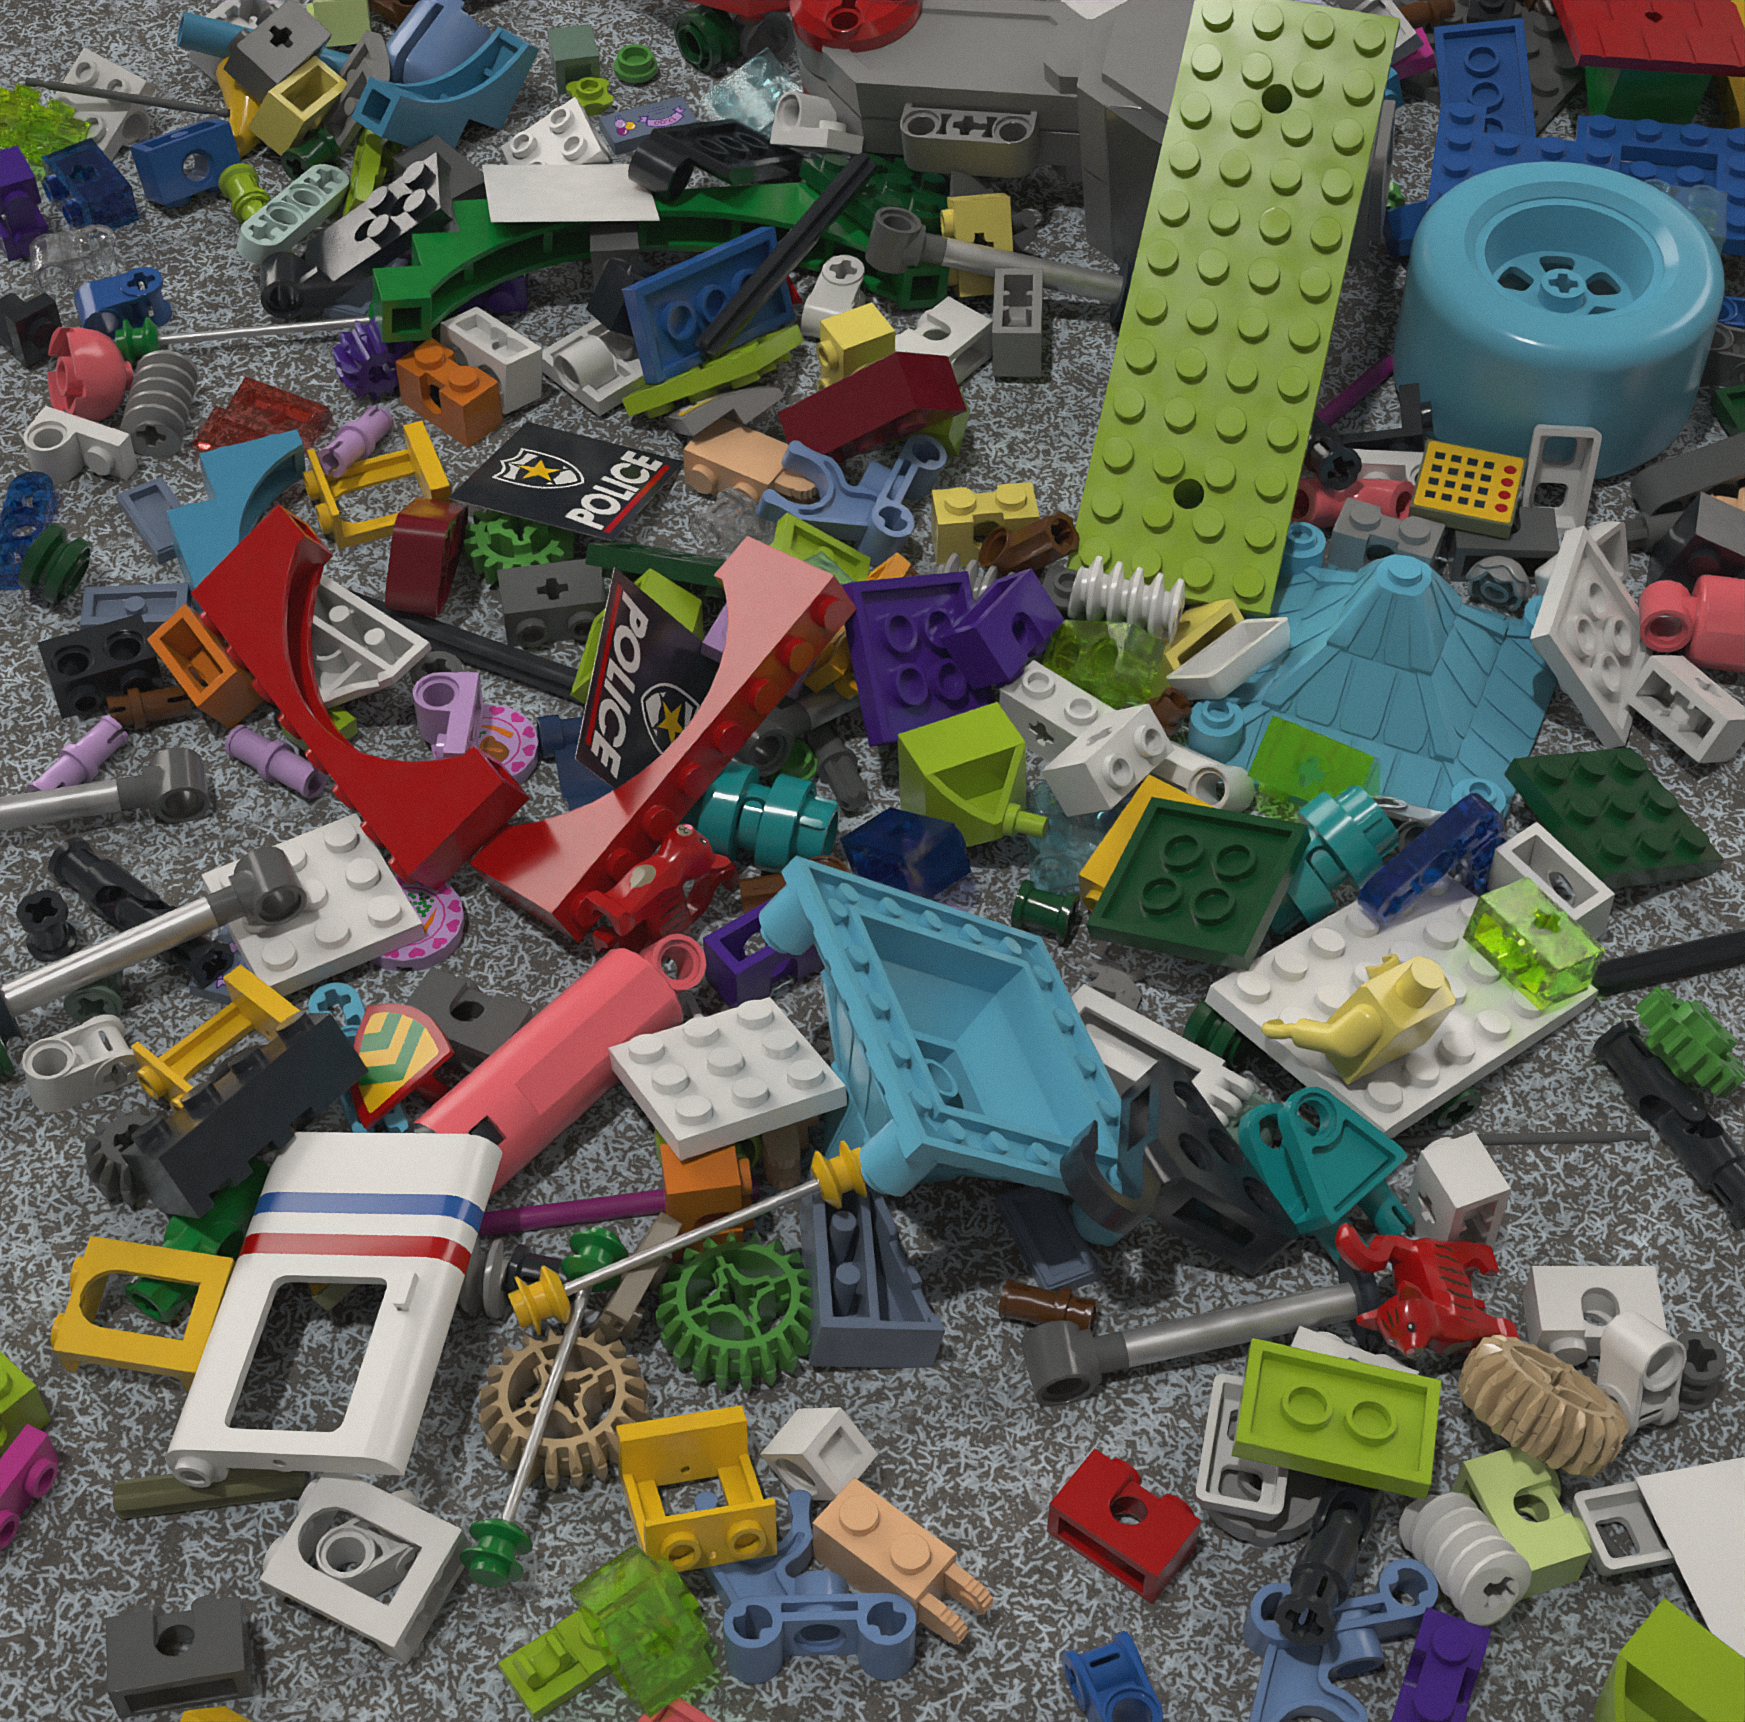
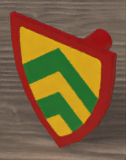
(401, 1054)

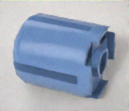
(433, 41)

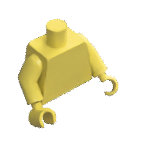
(1379, 1021)

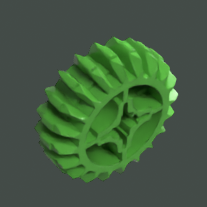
(717, 1334)

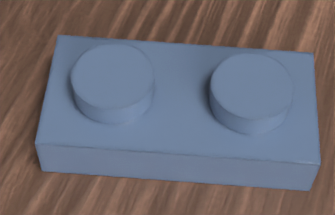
(153, 601)

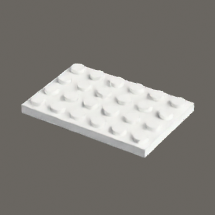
(1327, 964)

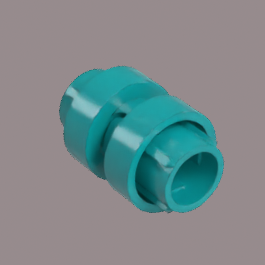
(764, 819)
(1351, 841)

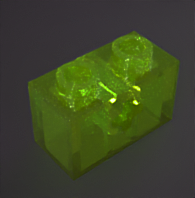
(1290, 744)
(1533, 943)
(644, 1629)

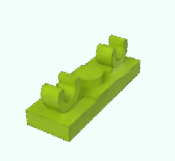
(369, 165)
(561, 1663)

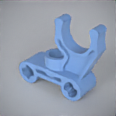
(863, 512)
(805, 1612)
(1296, 1676)

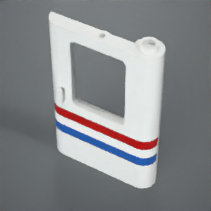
(344, 1213)

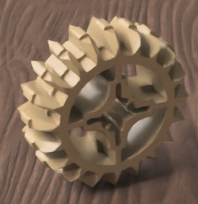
(591, 1378)
(1542, 1405)

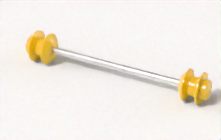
(549, 1297)

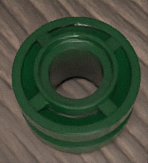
(706, 37)
(55, 564)
(1217, 1035)

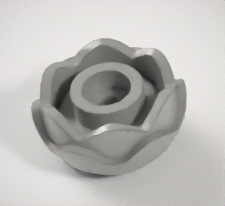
(1498, 583)

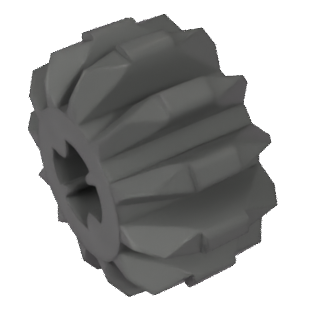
(104, 1162)

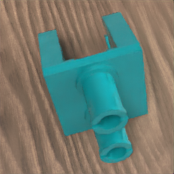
(1326, 1169)

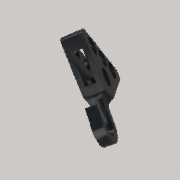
(1177, 1174)

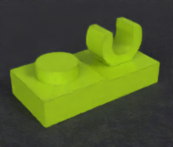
(804, 541)

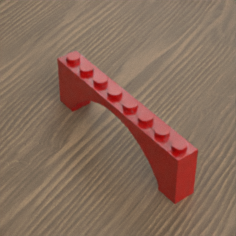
(776, 627)
(421, 811)

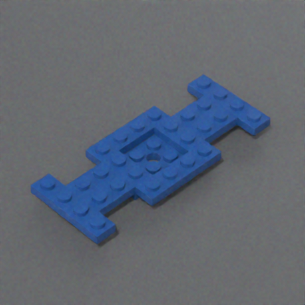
(1602, 142)

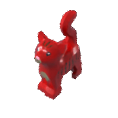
(650, 896)
(1433, 1292)

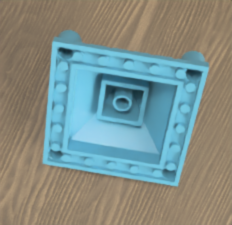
(1394, 672)
(946, 1039)

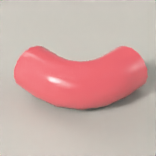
(1323, 505)

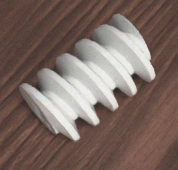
(1127, 599)
(1466, 1556)

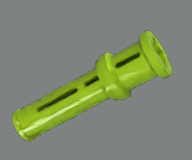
(242, 187)

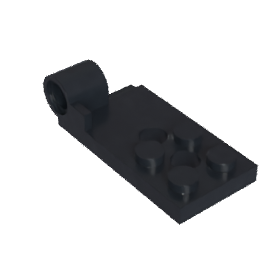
(717, 147)
(358, 242)

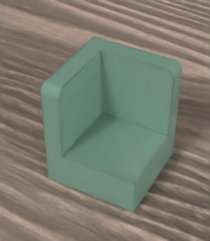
(573, 55)

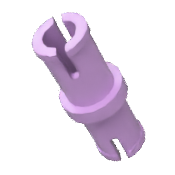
(355, 441)
(81, 760)
(275, 761)

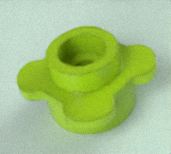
(591, 94)

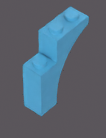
(475, 90)
(240, 486)

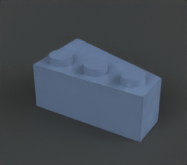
(863, 1288)

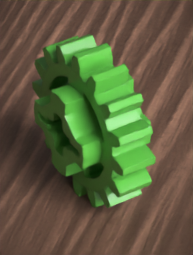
(495, 544)
(1691, 1041)

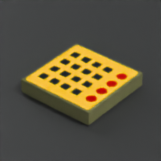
(1468, 488)

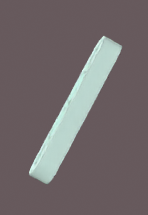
(320, 188)

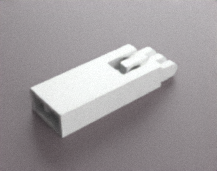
(1134, 1043)

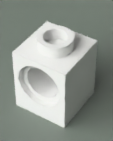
(819, 1452)

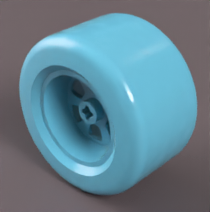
(1559, 306)

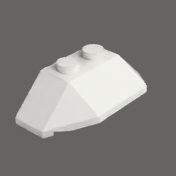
(358, 646)

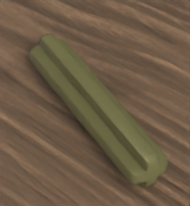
(168, 1495)

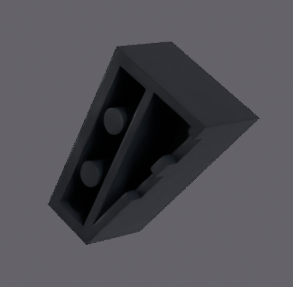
(1701, 542)

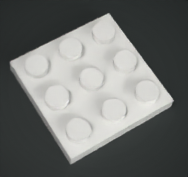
(1591, 636)
(349, 914)
(726, 1077)

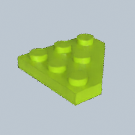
(734, 368)

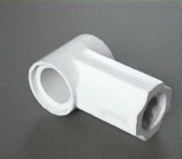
(1199, 778)

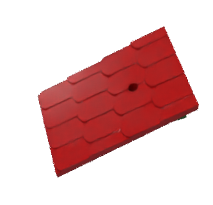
(1652, 53)

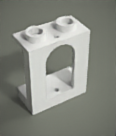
(406, 1620)

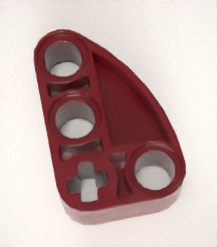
(425, 556)

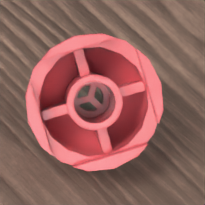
(88, 373)

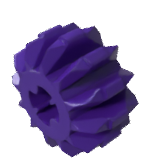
(366, 362)

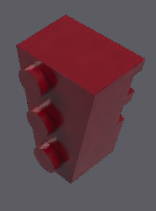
(875, 406)

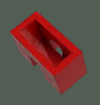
(1138, 1554)

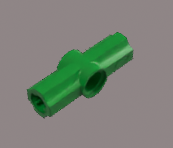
(215, 1233)

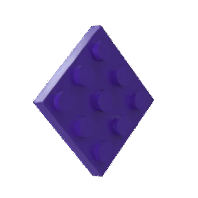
(898, 655)

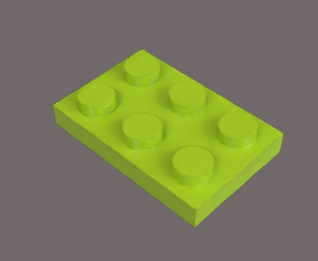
(1337, 1418)

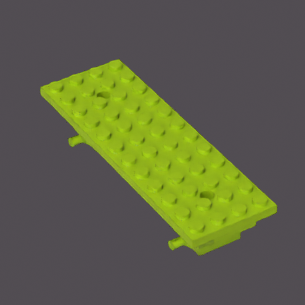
(1235, 297)

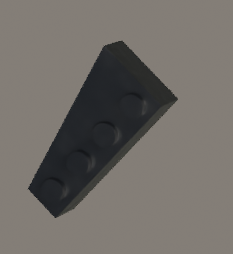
(243, 1114)

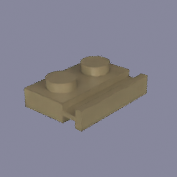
(622, 1309)

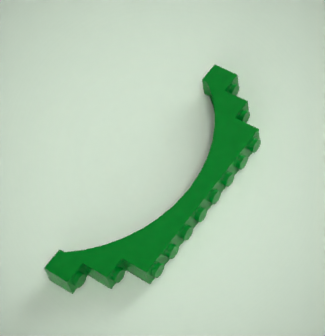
(483, 253)

